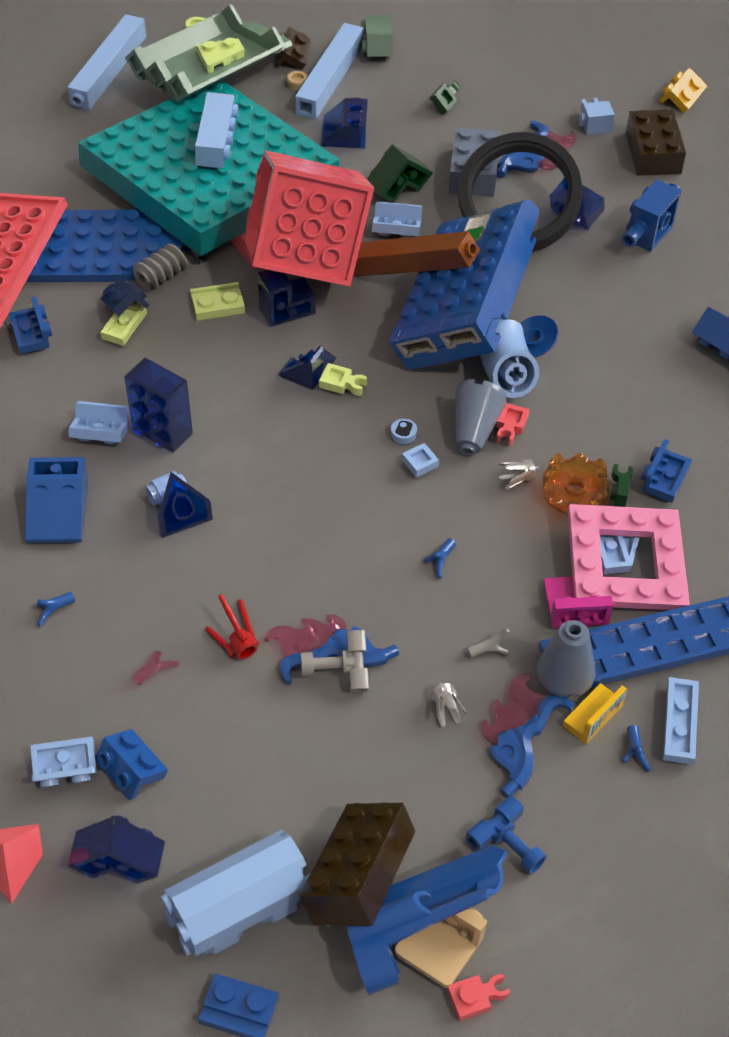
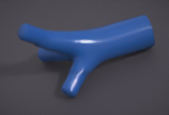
(441, 555)
(53, 604)
(635, 747)

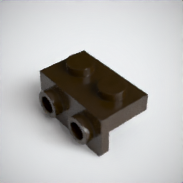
(295, 54)

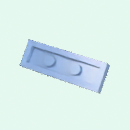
(681, 721)

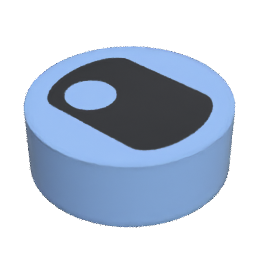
(403, 431)

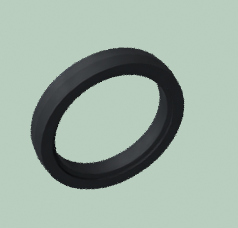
(534, 144)

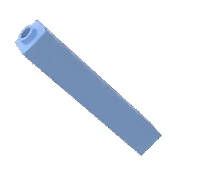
(106, 62)
(329, 71)

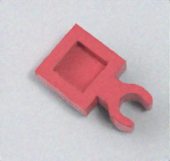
(511, 421)
(472, 997)

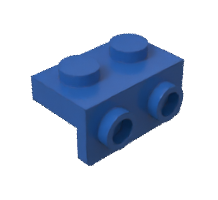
(30, 329)
(665, 473)
(129, 762)

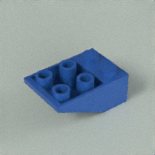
(55, 499)

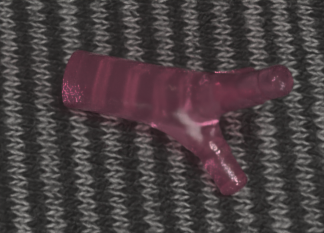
(153, 666)

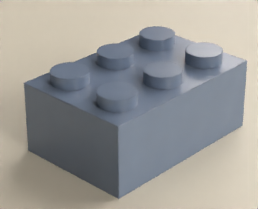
(465, 143)

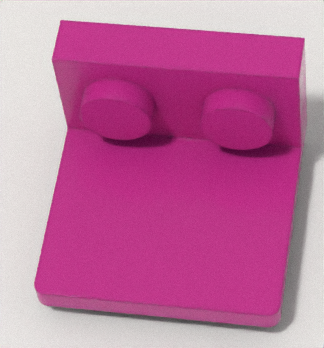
(564, 607)

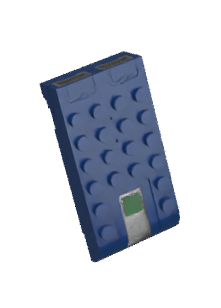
(458, 310)

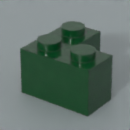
(396, 172)

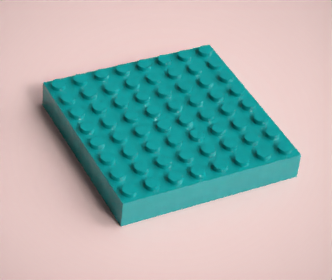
(154, 166)

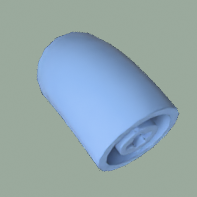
(511, 363)

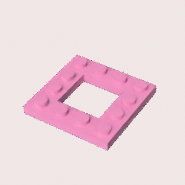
(661, 525)

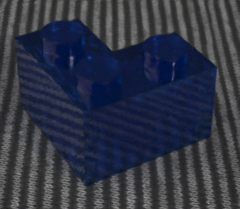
(284, 299)
(116, 848)

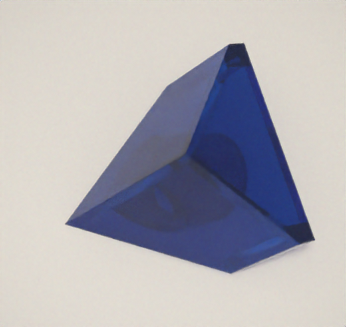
(308, 368)
(182, 507)

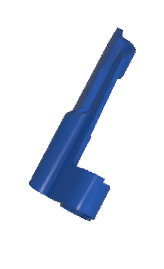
(408, 905)

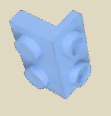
(397, 219)
(99, 422)
(63, 760)

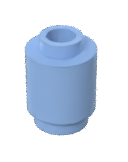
(156, 488)

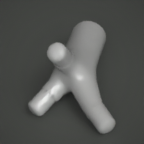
(489, 645)

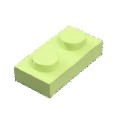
(121, 327)

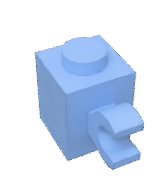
(596, 117)

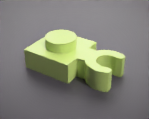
(340, 378)

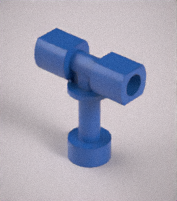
(501, 829)

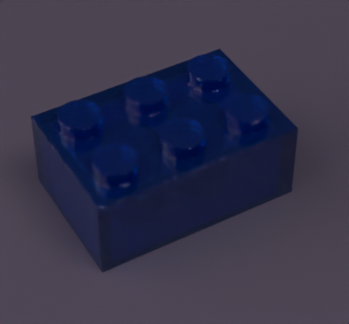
(159, 404)

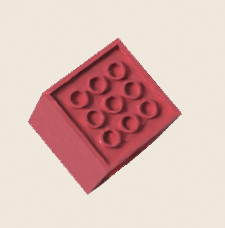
(307, 218)

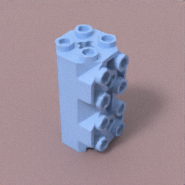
(236, 894)

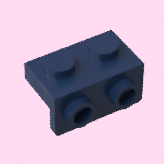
(122, 295)

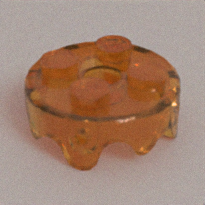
(575, 471)

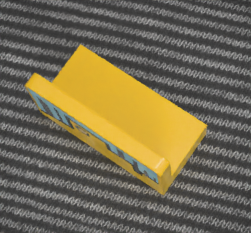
(594, 712)

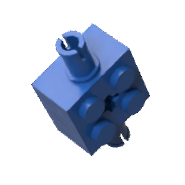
(652, 215)

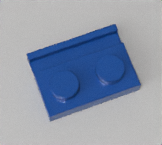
(238, 1007)

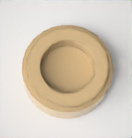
(296, 80)

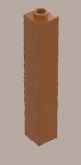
(416, 254)

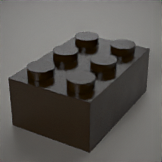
(655, 142)

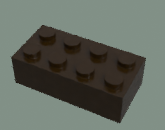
(358, 864)

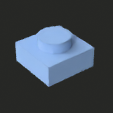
(420, 460)

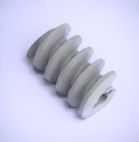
(159, 267)

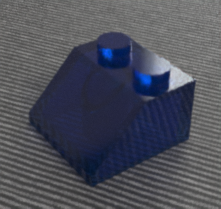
(346, 124)

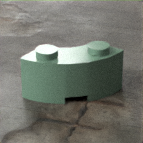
(378, 36)

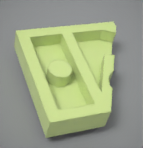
(219, 52)

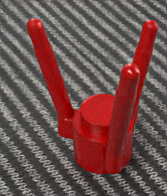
(242, 642)

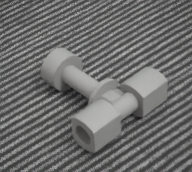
(350, 661)

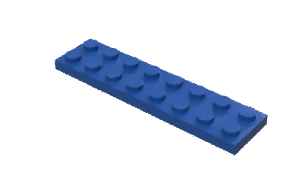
(659, 641)

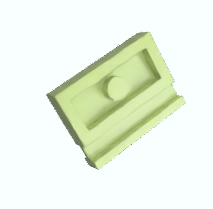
(217, 301)

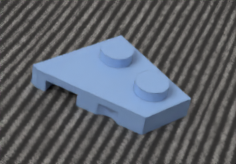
(617, 553)

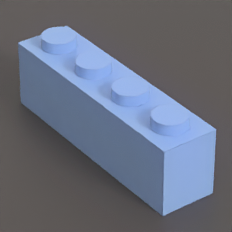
(216, 130)

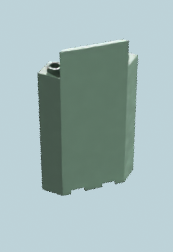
(177, 68)

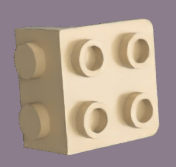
(444, 947)

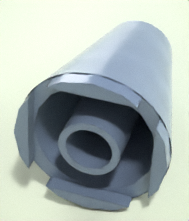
(476, 414)
(567, 661)

